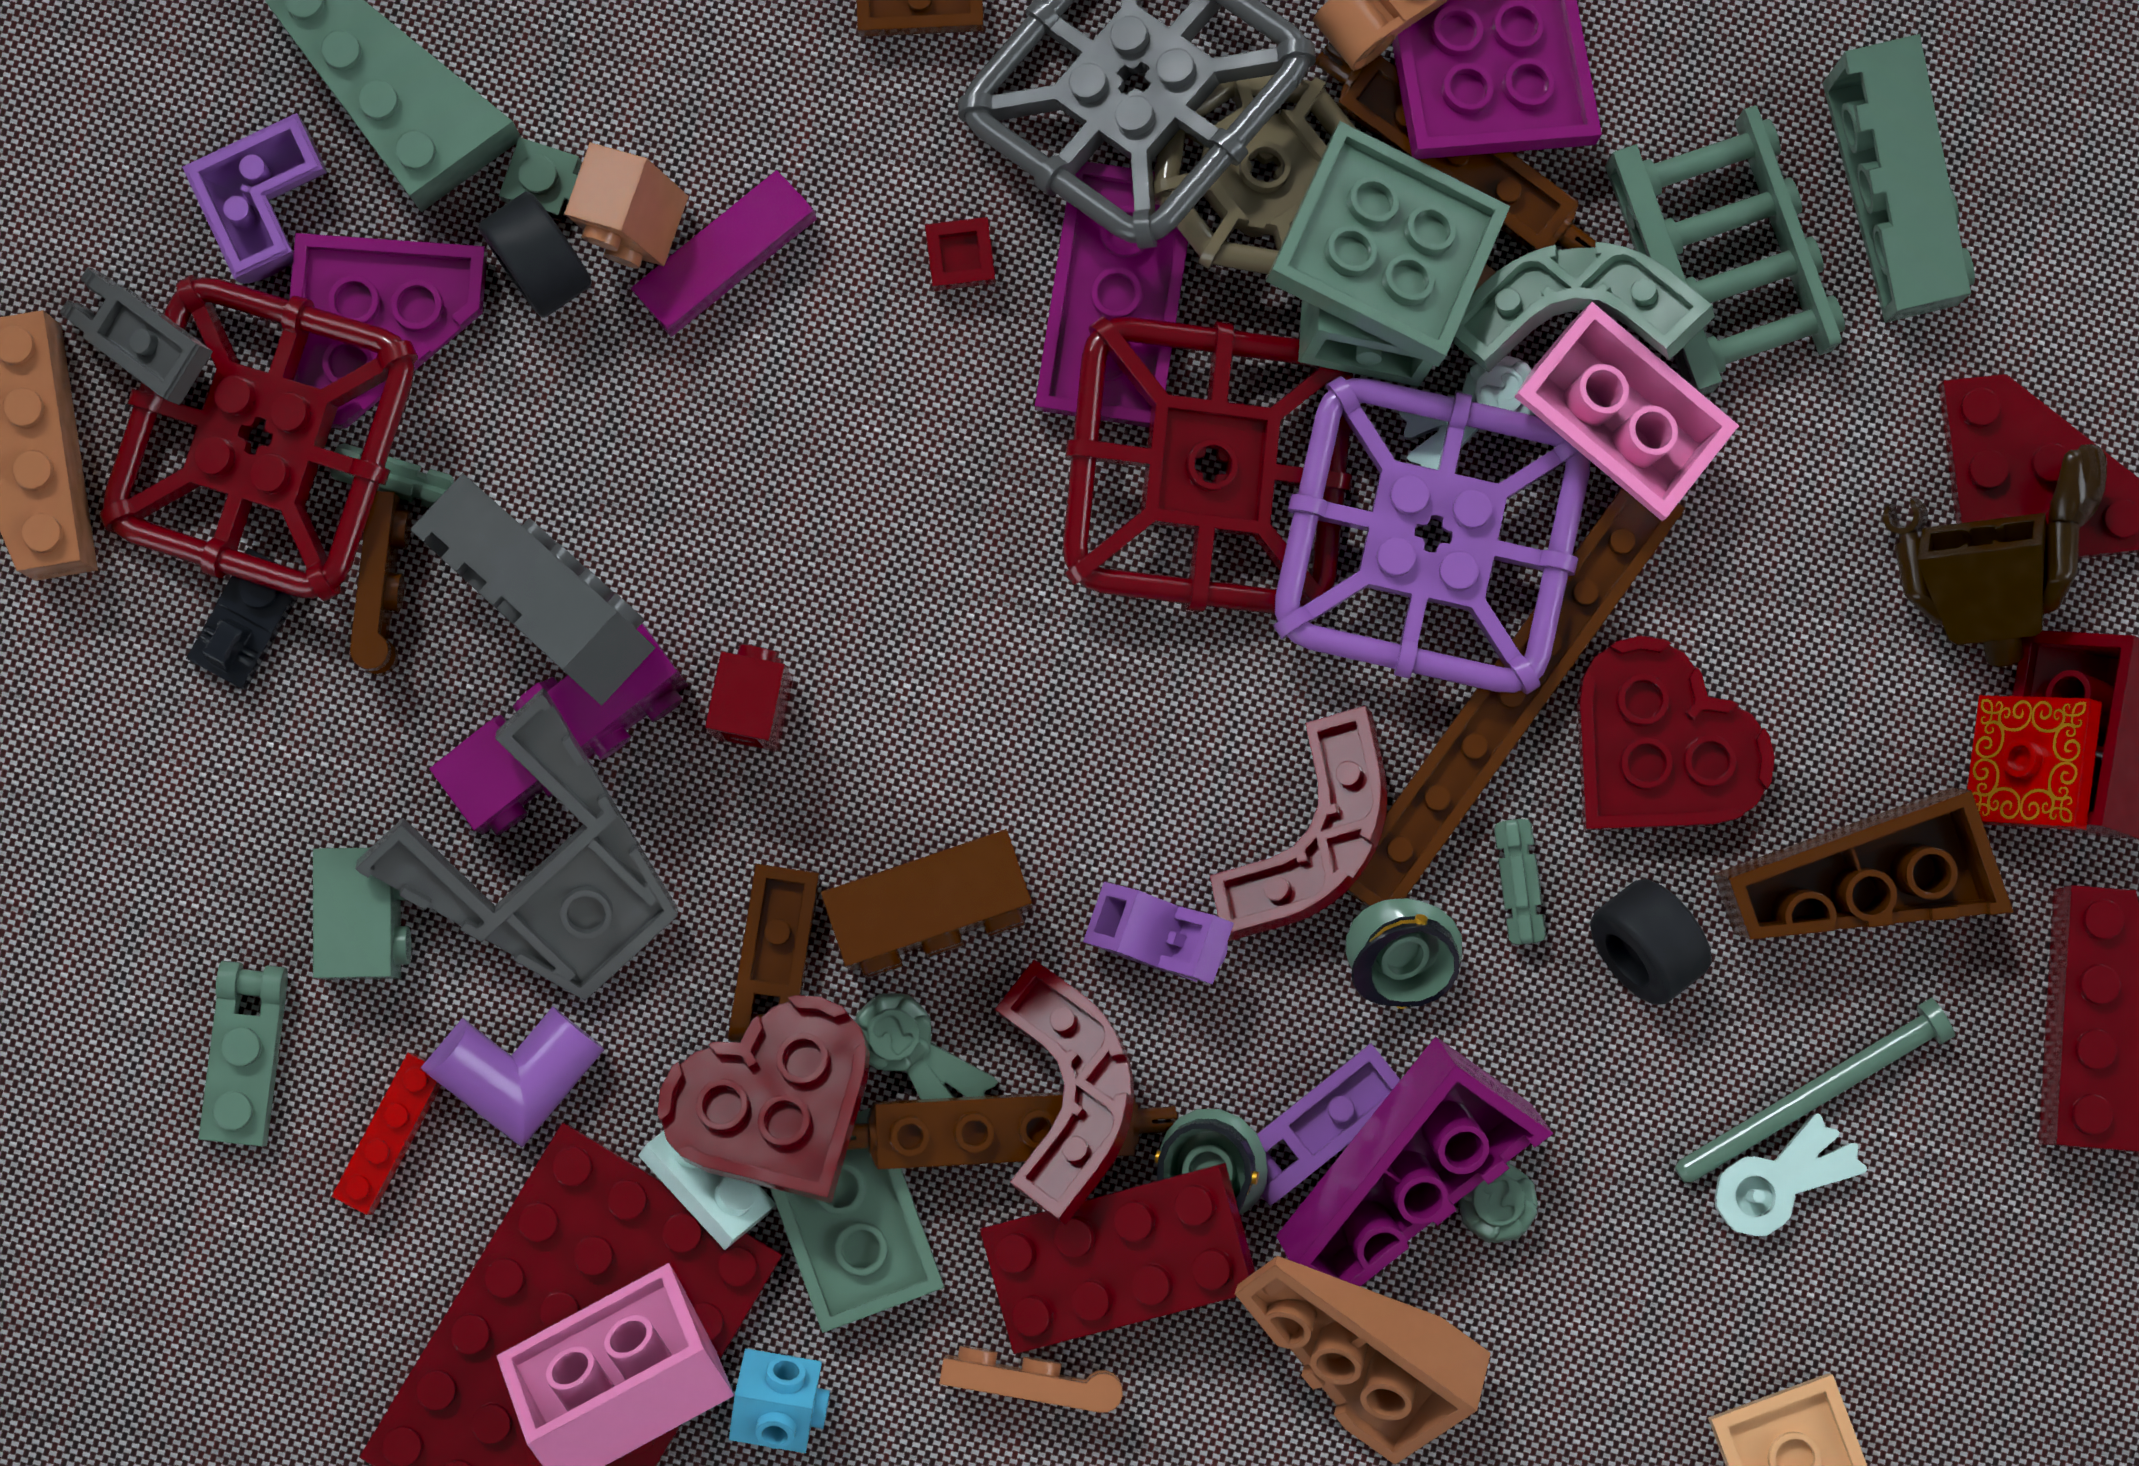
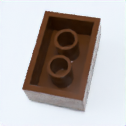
(928, 904)

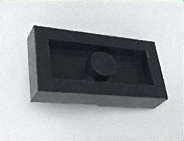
(241, 629)

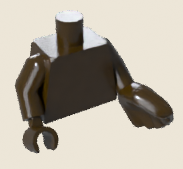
(2000, 574)

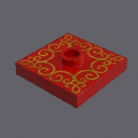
(2034, 760)

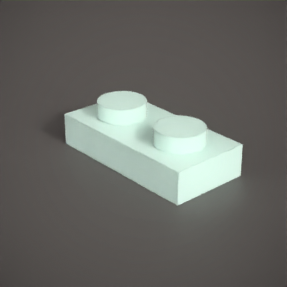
(718, 1203)

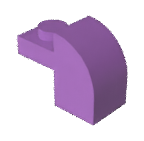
(1158, 933)

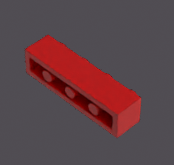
(387, 1137)

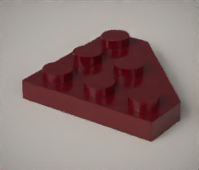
(2009, 457)

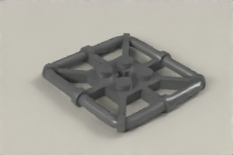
(1138, 122)

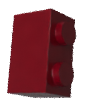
(749, 698)

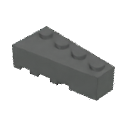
(537, 588)

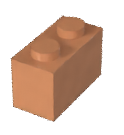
(626, 206)

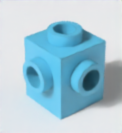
(778, 1401)

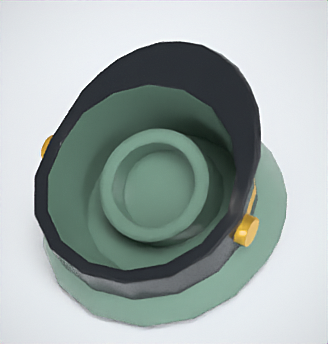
(1403, 953)
(1215, 1138)

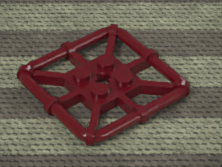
(277, 473)
(1173, 489)

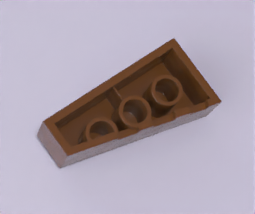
(1877, 872)

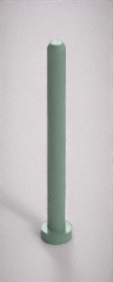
(1929, 1025)

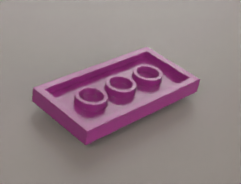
(1107, 279)

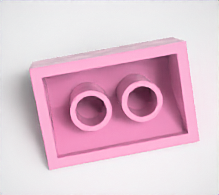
(1626, 410)
(614, 1374)

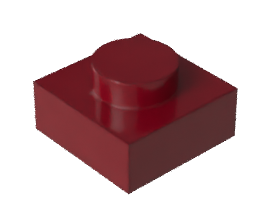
(960, 254)

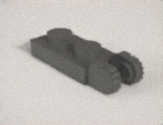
(139, 338)

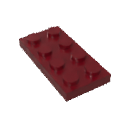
(1119, 1259)

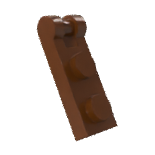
(379, 585)
(774, 940)

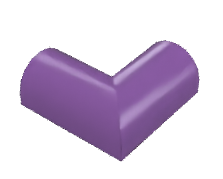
(236, 192)
(518, 1088)

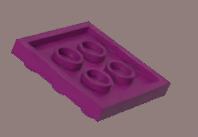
(1496, 79)

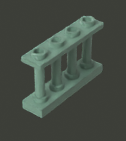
(1636, 188)

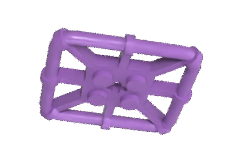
(1396, 558)

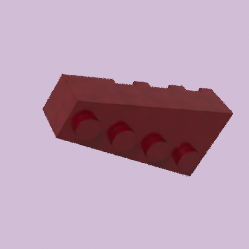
(2092, 1021)

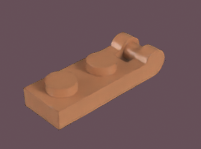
(1035, 1381)

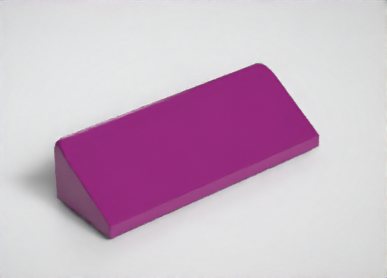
(724, 253)

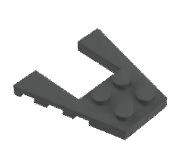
(577, 909)

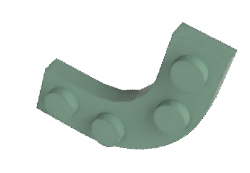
(1568, 280)

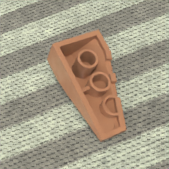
(1382, 1362)

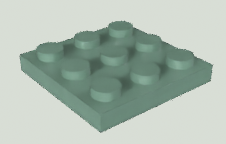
(1388, 244)

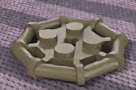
(1237, 196)

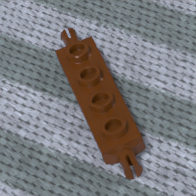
(1538, 208)
(975, 1129)

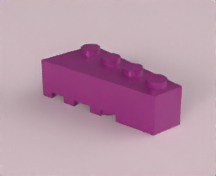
(493, 785)
(1410, 1164)

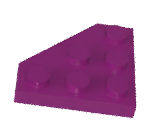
(403, 286)

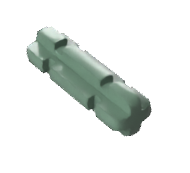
(403, 479)
(1520, 881)

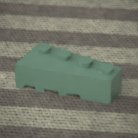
(402, 99)
(1899, 177)

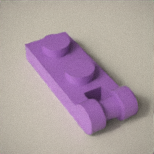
(1326, 1119)

